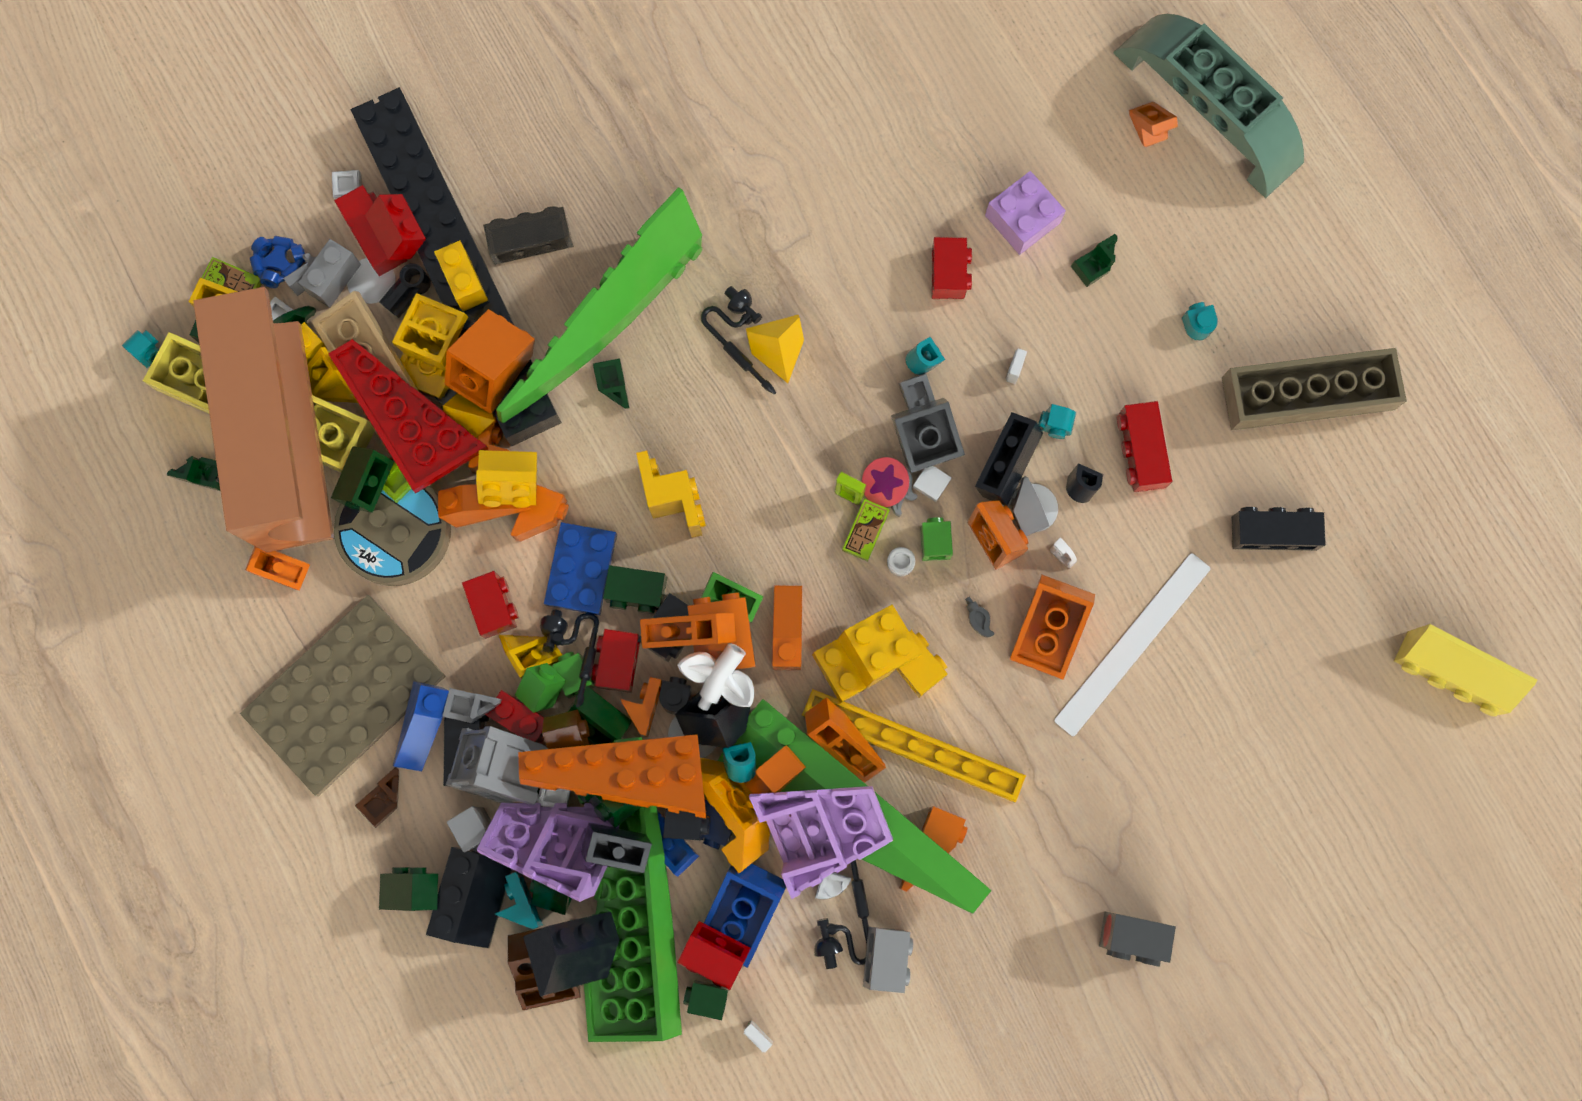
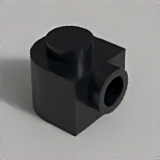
(1083, 483)
(674, 694)

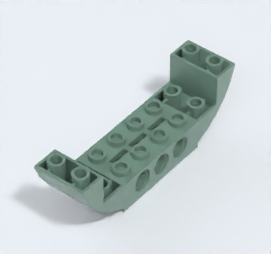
(1223, 92)

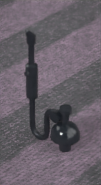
(739, 303)
(554, 628)
(829, 946)

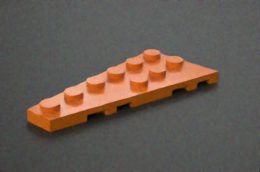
(628, 772)

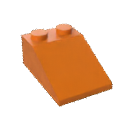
(997, 533)
(1052, 626)

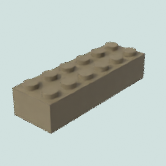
(1313, 389)

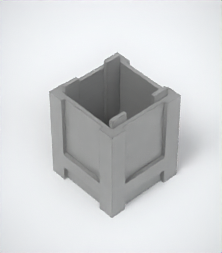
(489, 765)

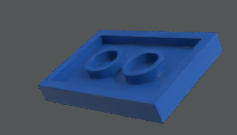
(580, 568)

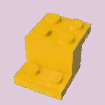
(424, 340)
(506, 478)
(671, 493)
(866, 653)

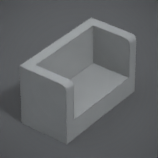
(470, 827)

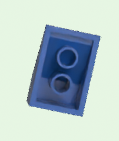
(746, 905)

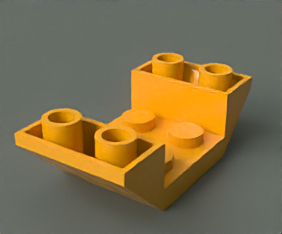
(734, 806)

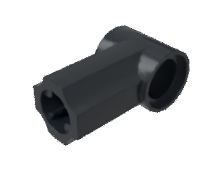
(402, 292)

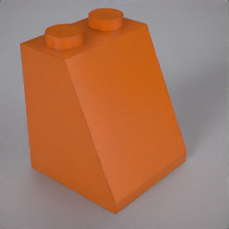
(487, 360)
(730, 604)

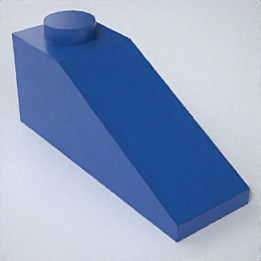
(420, 725)

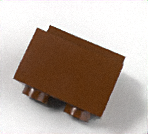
(524, 978)

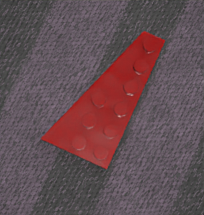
(413, 428)

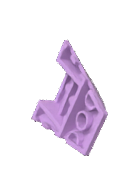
(821, 830)
(545, 845)

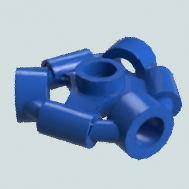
(275, 260)

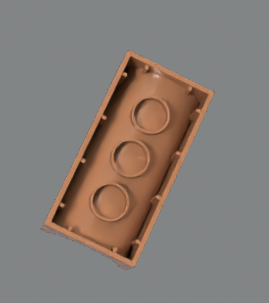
(262, 422)

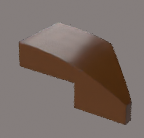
(381, 800)

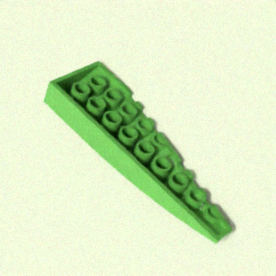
(659, 255)
(911, 852)
(642, 986)

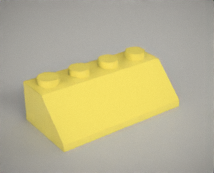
(1463, 670)

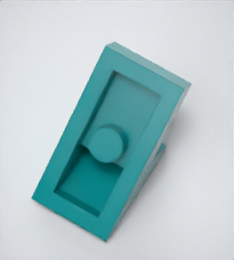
(523, 911)

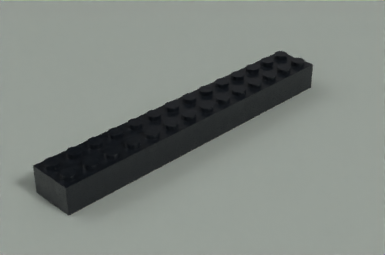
(413, 171)

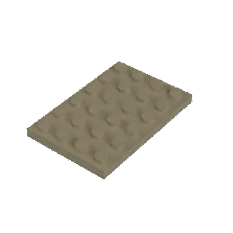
(341, 695)

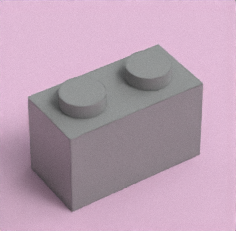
(329, 273)
(887, 960)

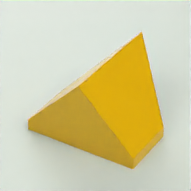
(777, 344)
(326, 379)
(468, 414)
(527, 652)

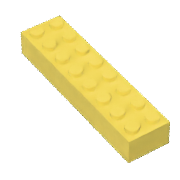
(180, 374)

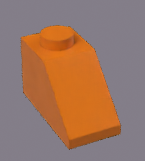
(543, 516)

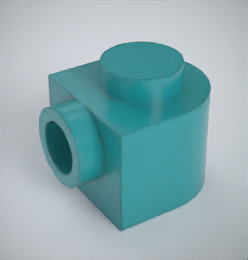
(1200, 321)
(142, 347)
(924, 357)
(1057, 421)
(740, 762)

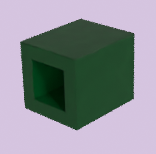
(706, 1000)

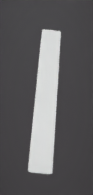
(1132, 644)

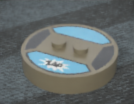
(395, 541)

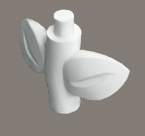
(719, 677)

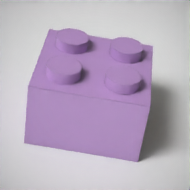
(1025, 212)

